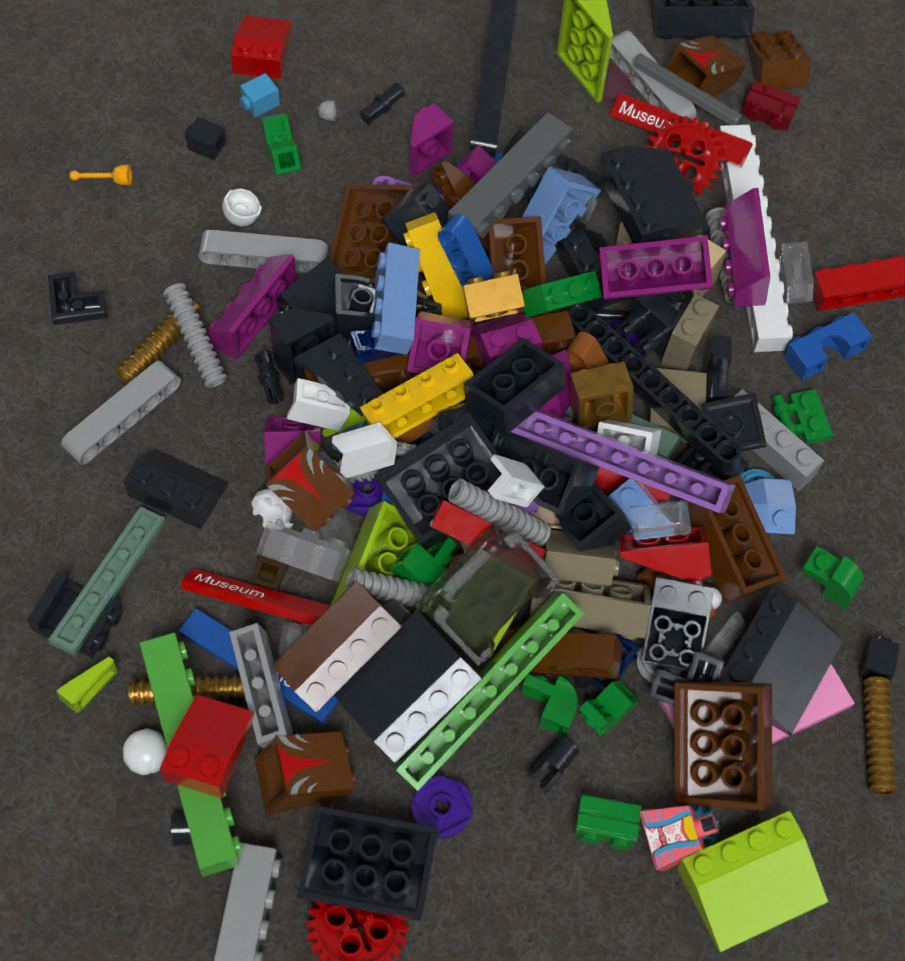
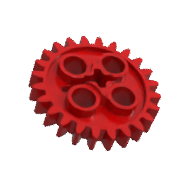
(691, 137)
(332, 938)

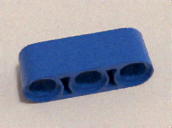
(464, 250)

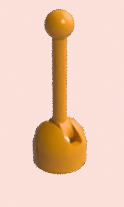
(121, 175)

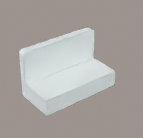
(317, 405)
(365, 449)
(516, 483)

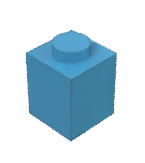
(259, 95)

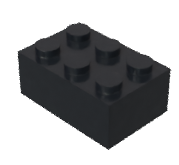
(514, 385)

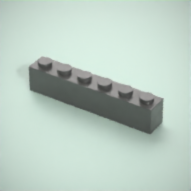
(514, 173)

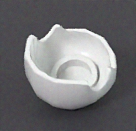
(241, 207)
(270, 507)
(145, 751)

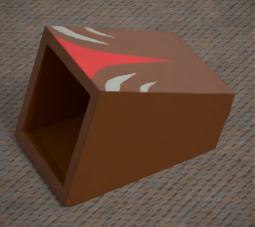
(706, 65)
(308, 481)
(304, 771)

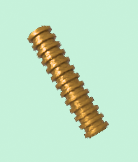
(151, 348)
(214, 688)
(879, 735)

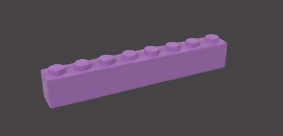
(627, 460)

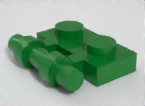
(808, 413)

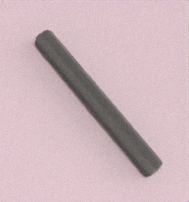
(687, 90)

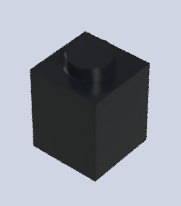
(205, 138)
(879, 658)

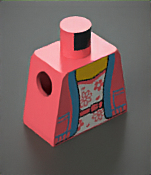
(675, 834)

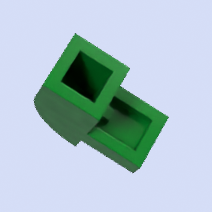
(279, 144)
(423, 566)
(839, 576)
(559, 700)
(609, 707)

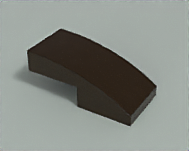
(269, 573)

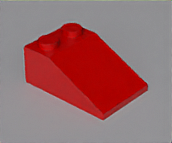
(260, 46)
(676, 555)
(206, 746)

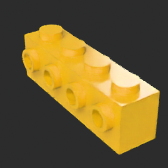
(440, 277)
(420, 397)

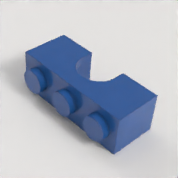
(843, 334)

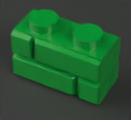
(607, 821)

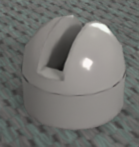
(327, 110)

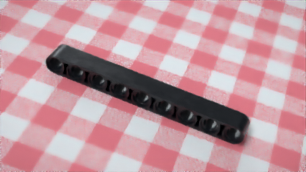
(494, 76)
(663, 394)

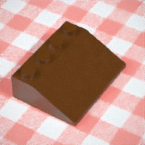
(359, 229)
(723, 744)

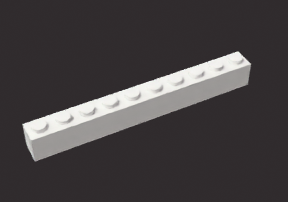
(766, 322)

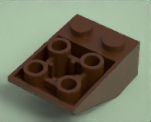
(778, 59)

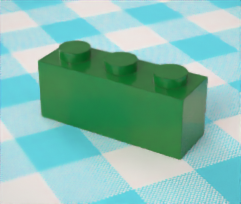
(561, 294)

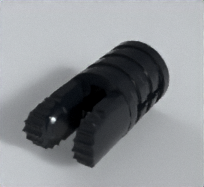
(557, 760)

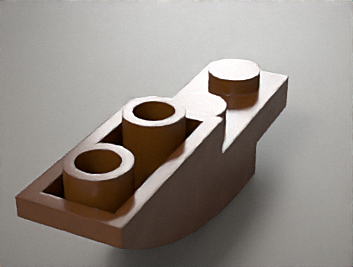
(454, 187)

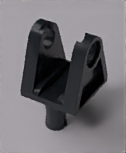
(653, 321)

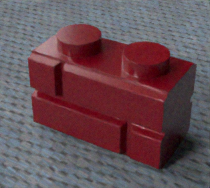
(771, 106)

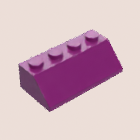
(745, 250)
(656, 267)
(253, 306)

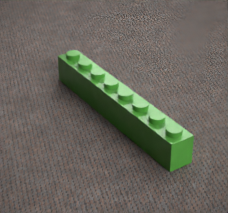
(497, 681)
(203, 812)

